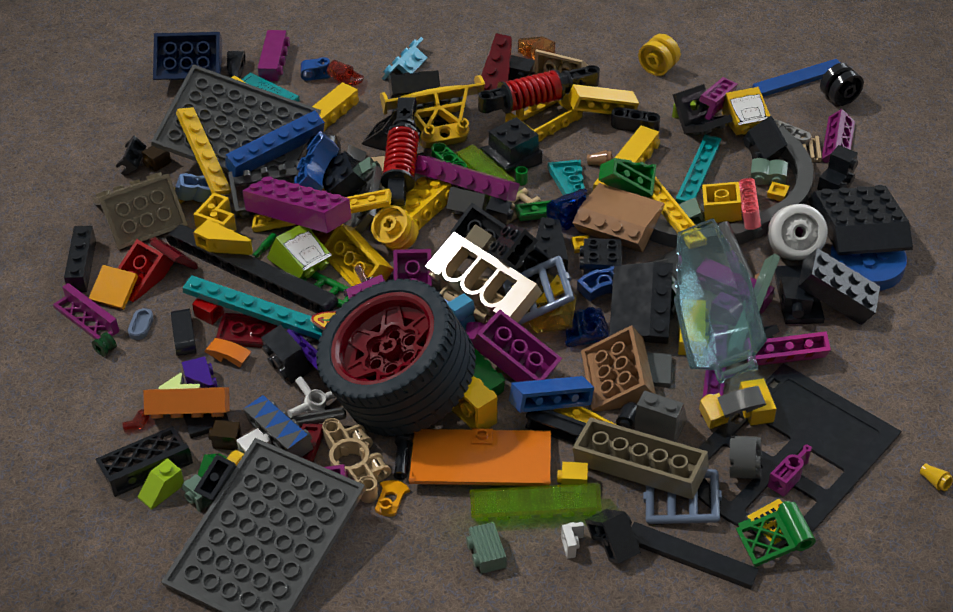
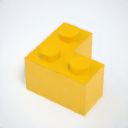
(217, 210)

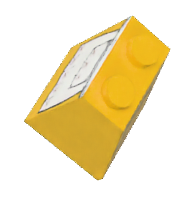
(745, 108)

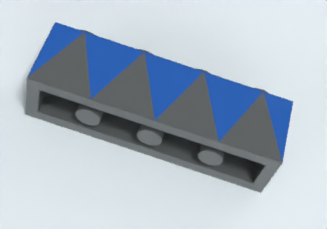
(278, 426)

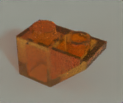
(527, 46)

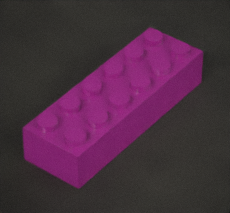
(297, 204)

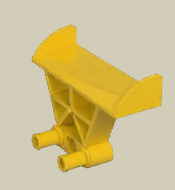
(457, 129)

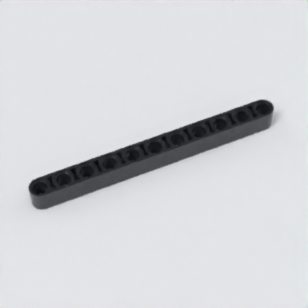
(257, 273)

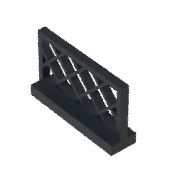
(136, 475)

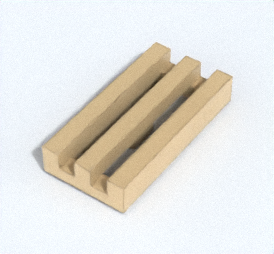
(818, 150)

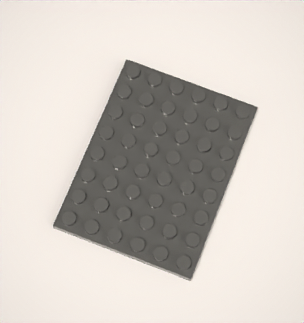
(230, 116)
(264, 533)

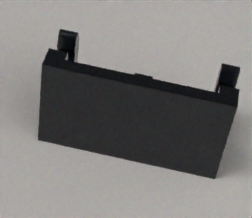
(132, 155)

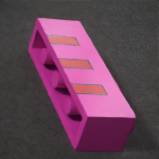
(793, 348)

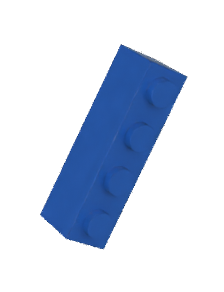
(551, 394)

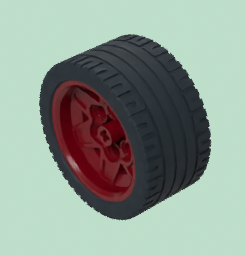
(407, 343)

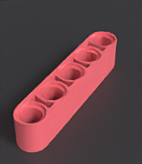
(749, 204)

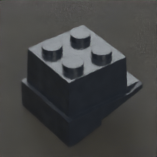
(513, 145)

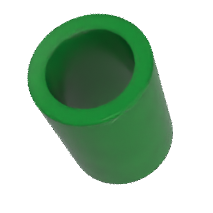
(521, 175)

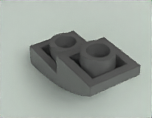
(741, 400)

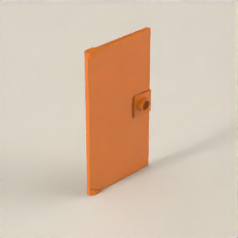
(481, 457)

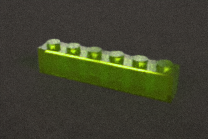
(535, 501)

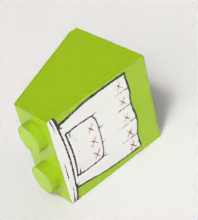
(299, 252)

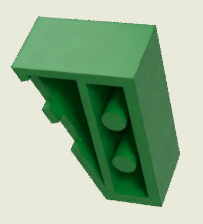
(629, 176)

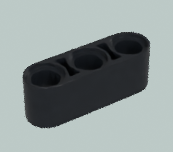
(632, 119)
(183, 332)

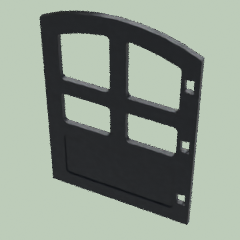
(810, 416)

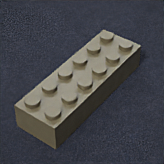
(641, 457)

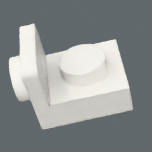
(569, 537)

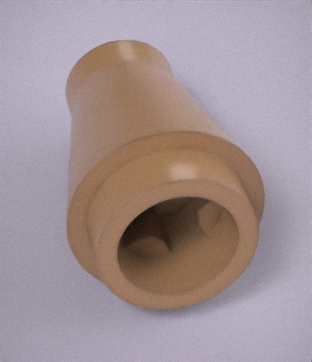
(599, 157)

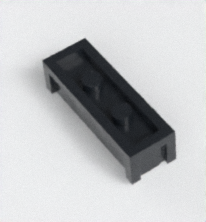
(561, 426)

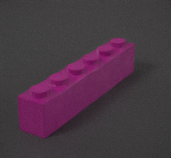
(467, 178)

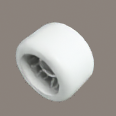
(782, 231)

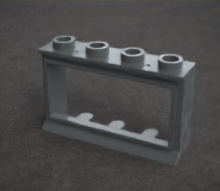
(247, 178)

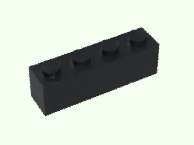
(80, 257)

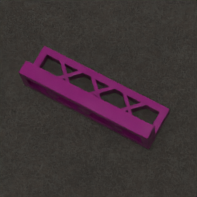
(715, 96)
(836, 132)
(91, 312)

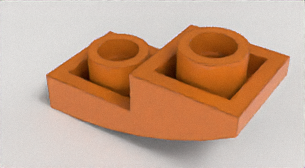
(231, 351)

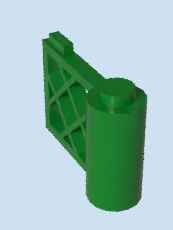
(789, 522)

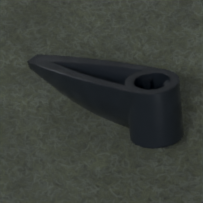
(235, 63)

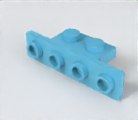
(410, 60)

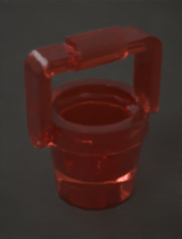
(343, 72)

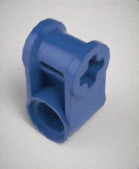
(315, 69)

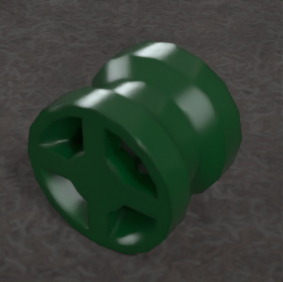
(104, 344)

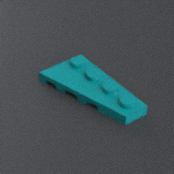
(567, 175)

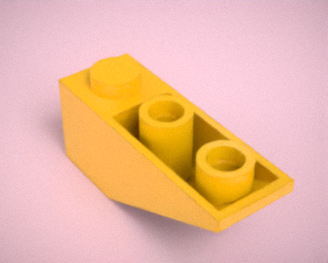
(218, 239)

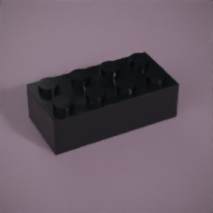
(839, 286)

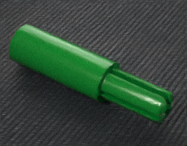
(265, 245)

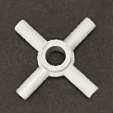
(311, 396)

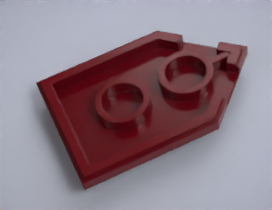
(173, 253)

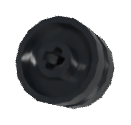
(841, 84)

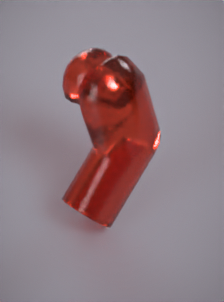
(137, 423)

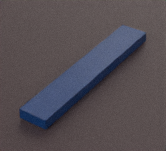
(794, 78)

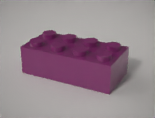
(515, 349)

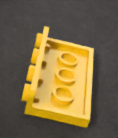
(426, 199)

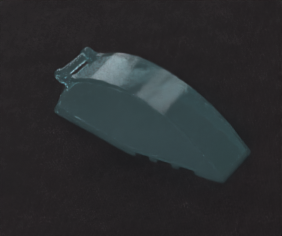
(716, 303)

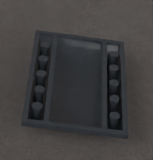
(863, 220)

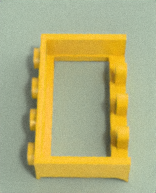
(555, 124)

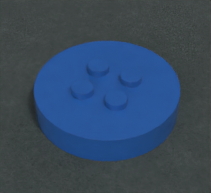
(882, 268)

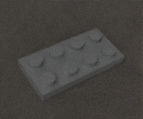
(362, 219)

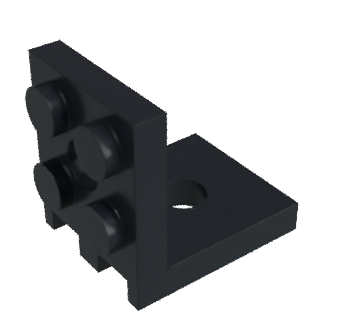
(694, 120)

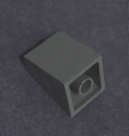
(660, 416)

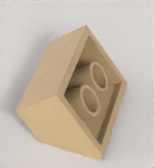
(547, 61)

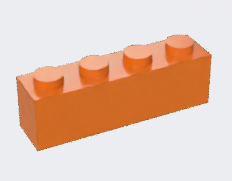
(186, 401)

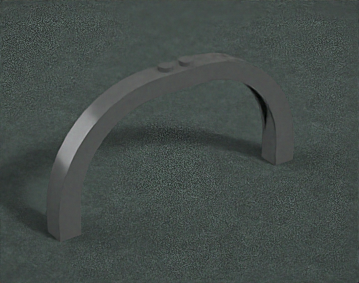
(802, 169)

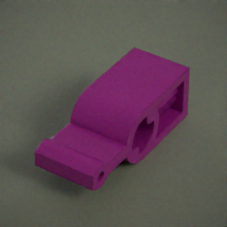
(789, 471)

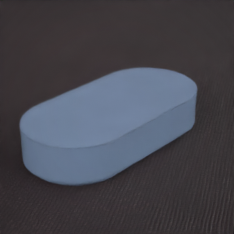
(140, 324)

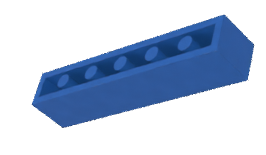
(274, 144)

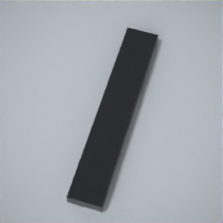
(695, 556)

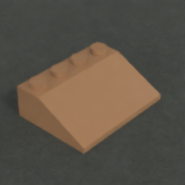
(618, 215)
(618, 370)

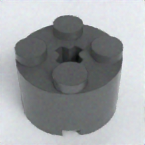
(745, 457)

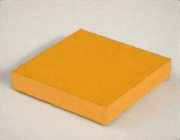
(113, 287)

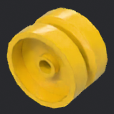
(659, 54)
(394, 228)

